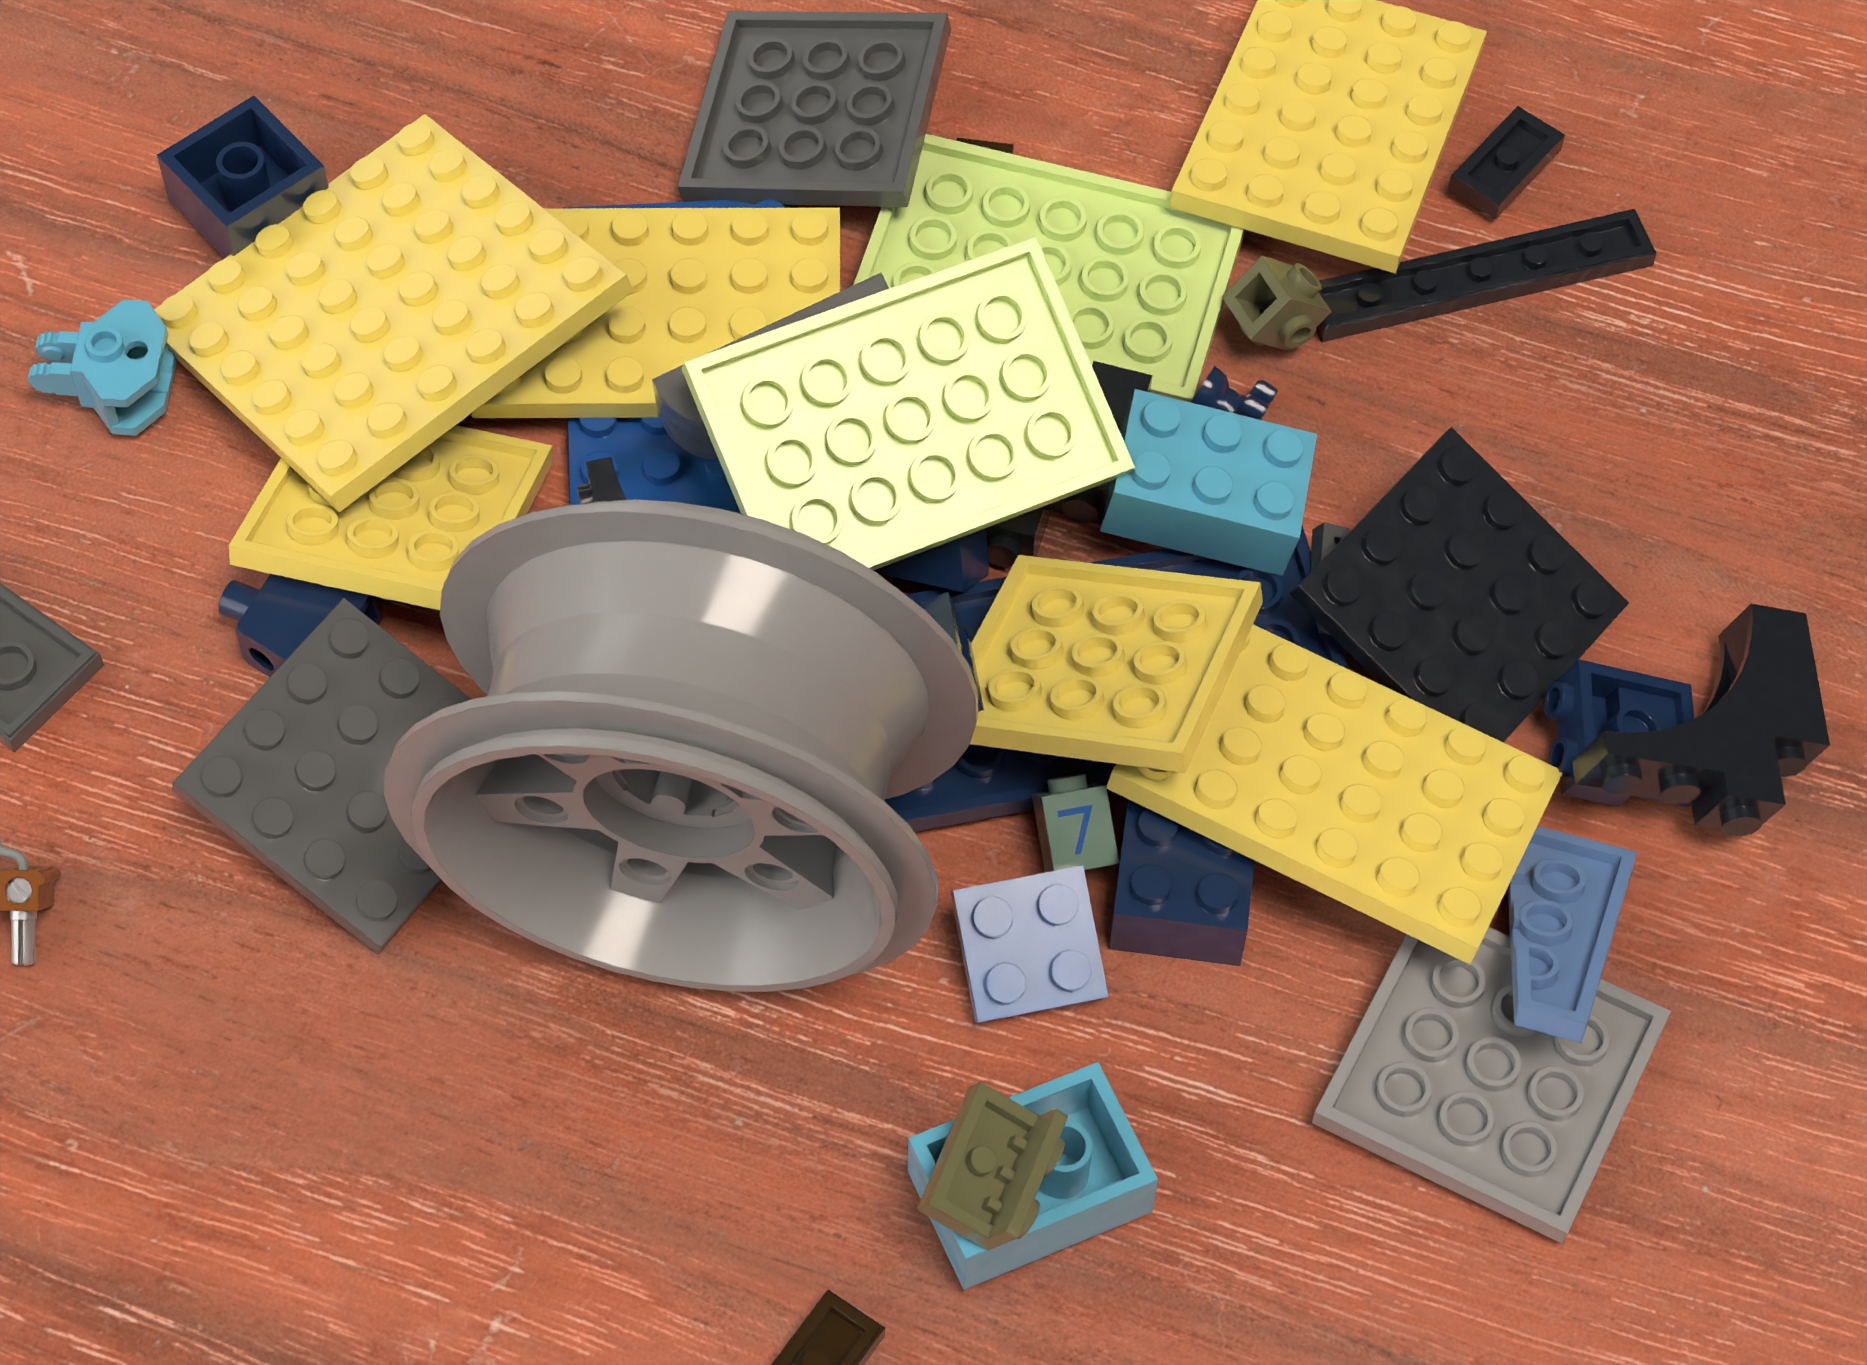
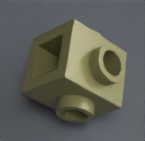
(1277, 303)

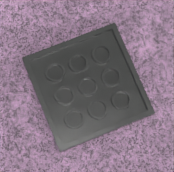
(816, 108)
(307, 767)

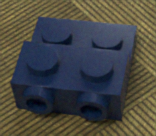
(1610, 699)

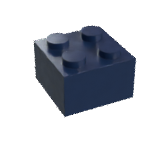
(239, 176)
(1179, 892)

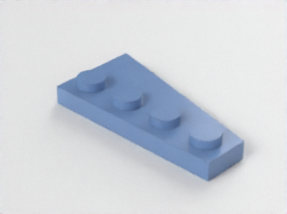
(1562, 928)

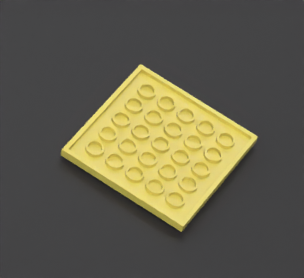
(387, 310)

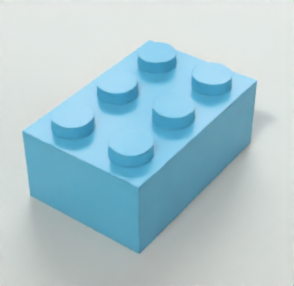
(1211, 483)
(1092, 1188)

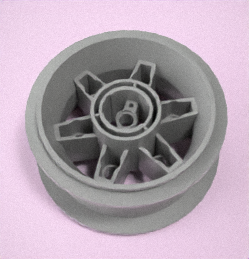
(685, 746)

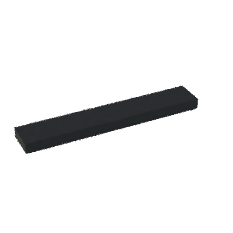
(1485, 274)

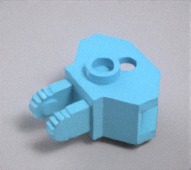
(111, 366)

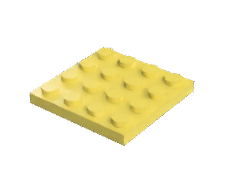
(401, 531)
(1108, 660)

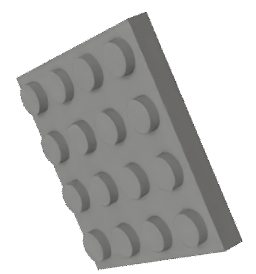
(1485, 1103)

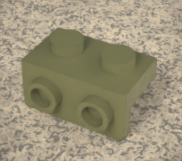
(993, 1168)

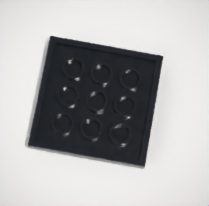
(1460, 592)

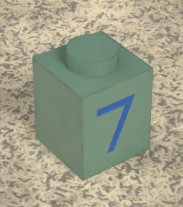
(1074, 824)

